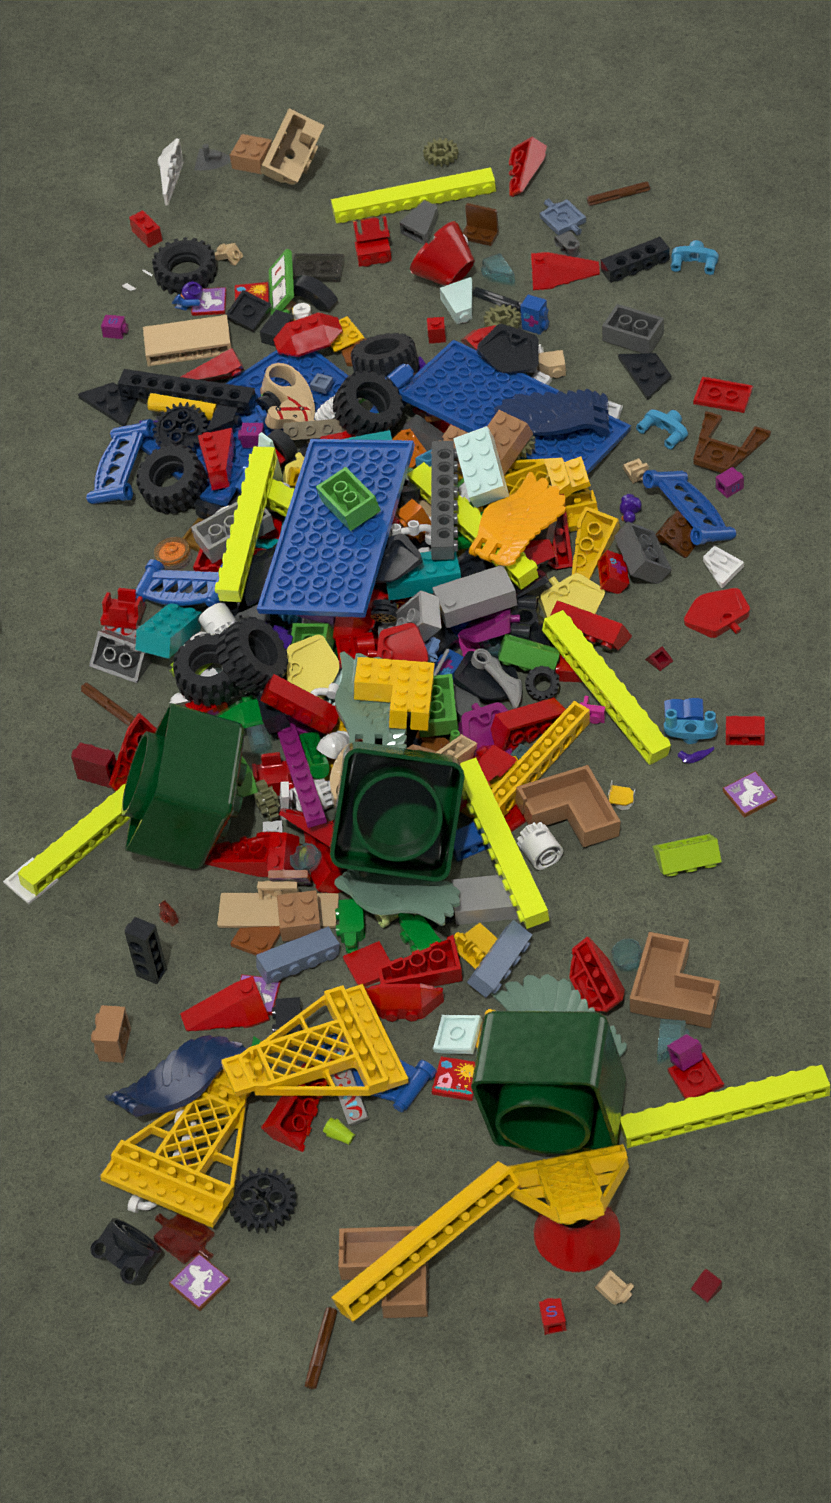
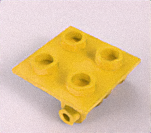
(348, 337)
(474, 944)

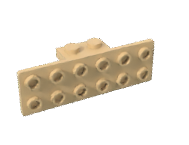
(261, 908)

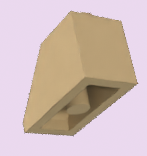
(552, 364)

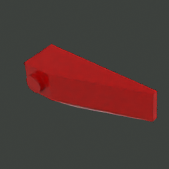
(557, 269)

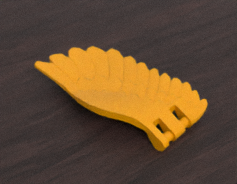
(517, 520)

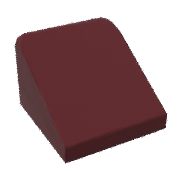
(659, 659)
(707, 1285)

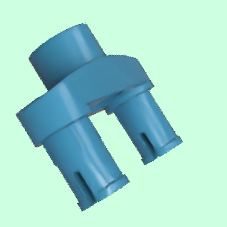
(694, 252)
(669, 422)
(690, 730)

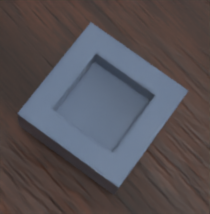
(321, 383)

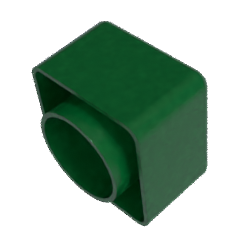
(184, 787)
(396, 811)
(549, 1080)

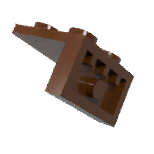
(481, 224)
(677, 534)

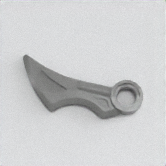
(510, 685)

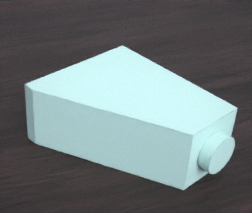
(458, 300)

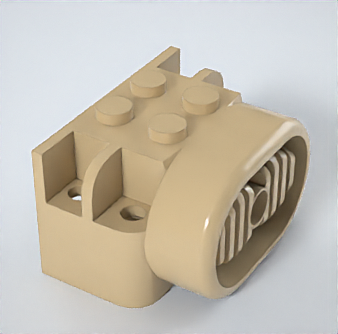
(295, 138)

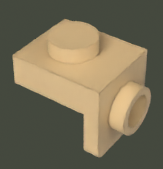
(229, 252)
(635, 470)
(614, 1288)

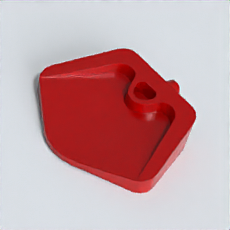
(717, 612)
(401, 643)

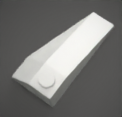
(170, 167)

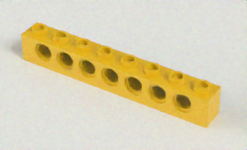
(542, 754)

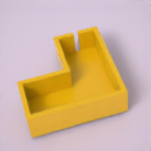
(402, 683)

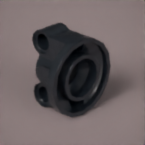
(530, 621)
(127, 1250)

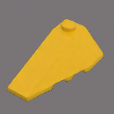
(593, 538)

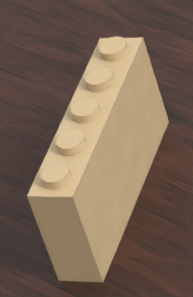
(186, 340)

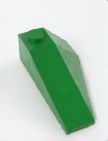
(243, 711)

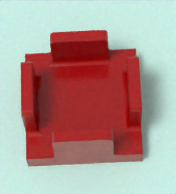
(371, 229)
(124, 611)
(272, 771)

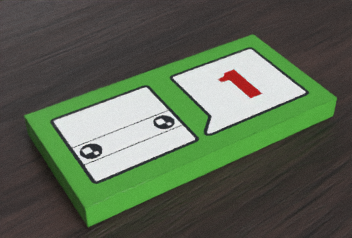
(281, 282)

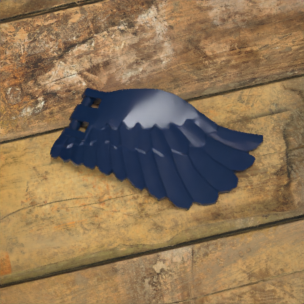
(560, 412)
(178, 1078)

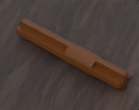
(618, 193)
(107, 703)
(320, 1348)

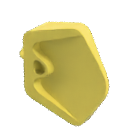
(575, 591)
(312, 664)

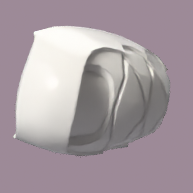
(333, 743)

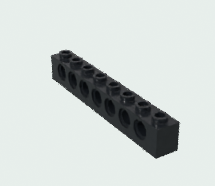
(141, 384)

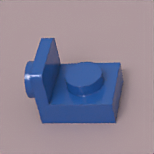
(258, 417)

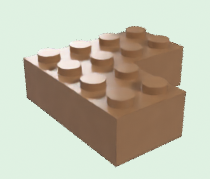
(509, 436)
(573, 797)
(665, 991)
(363, 1247)

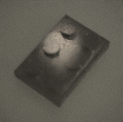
(319, 266)

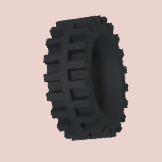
(181, 252)

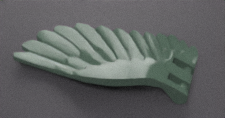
(362, 717)
(395, 894)
(547, 995)

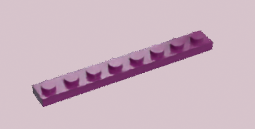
(301, 776)

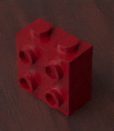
(93, 764)

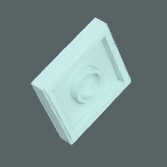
(457, 1034)

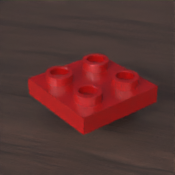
(355, 644)

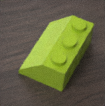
(687, 854)

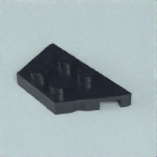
(646, 371)
(109, 402)

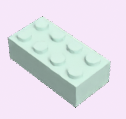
(481, 467)

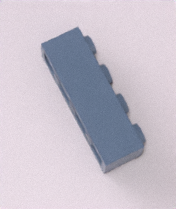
(297, 955)
(499, 959)

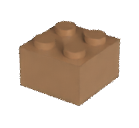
(250, 153)
(298, 914)
(111, 1033)

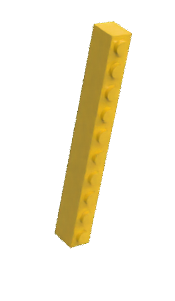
(425, 1241)

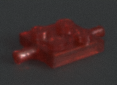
(183, 1237)

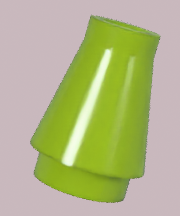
(337, 1130)

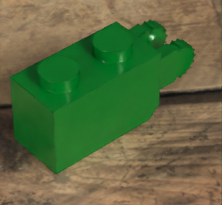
(351, 924)
(416, 931)

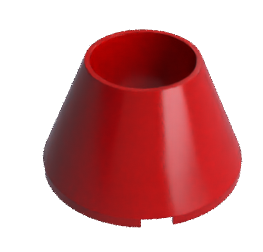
(445, 257)
(577, 1247)

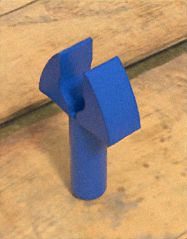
(184, 304)

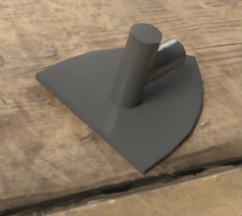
(210, 159)

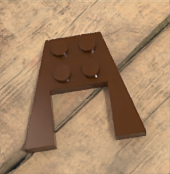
(721, 455)

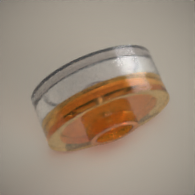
(173, 553)

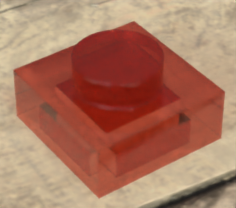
(167, 913)

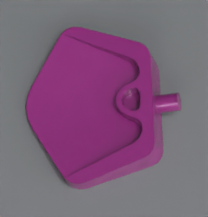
(489, 626)
(478, 722)

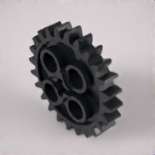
(180, 427)
(277, 1189)

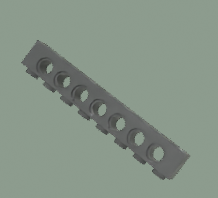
(443, 500)

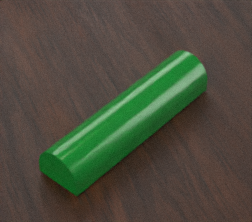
(316, 760)

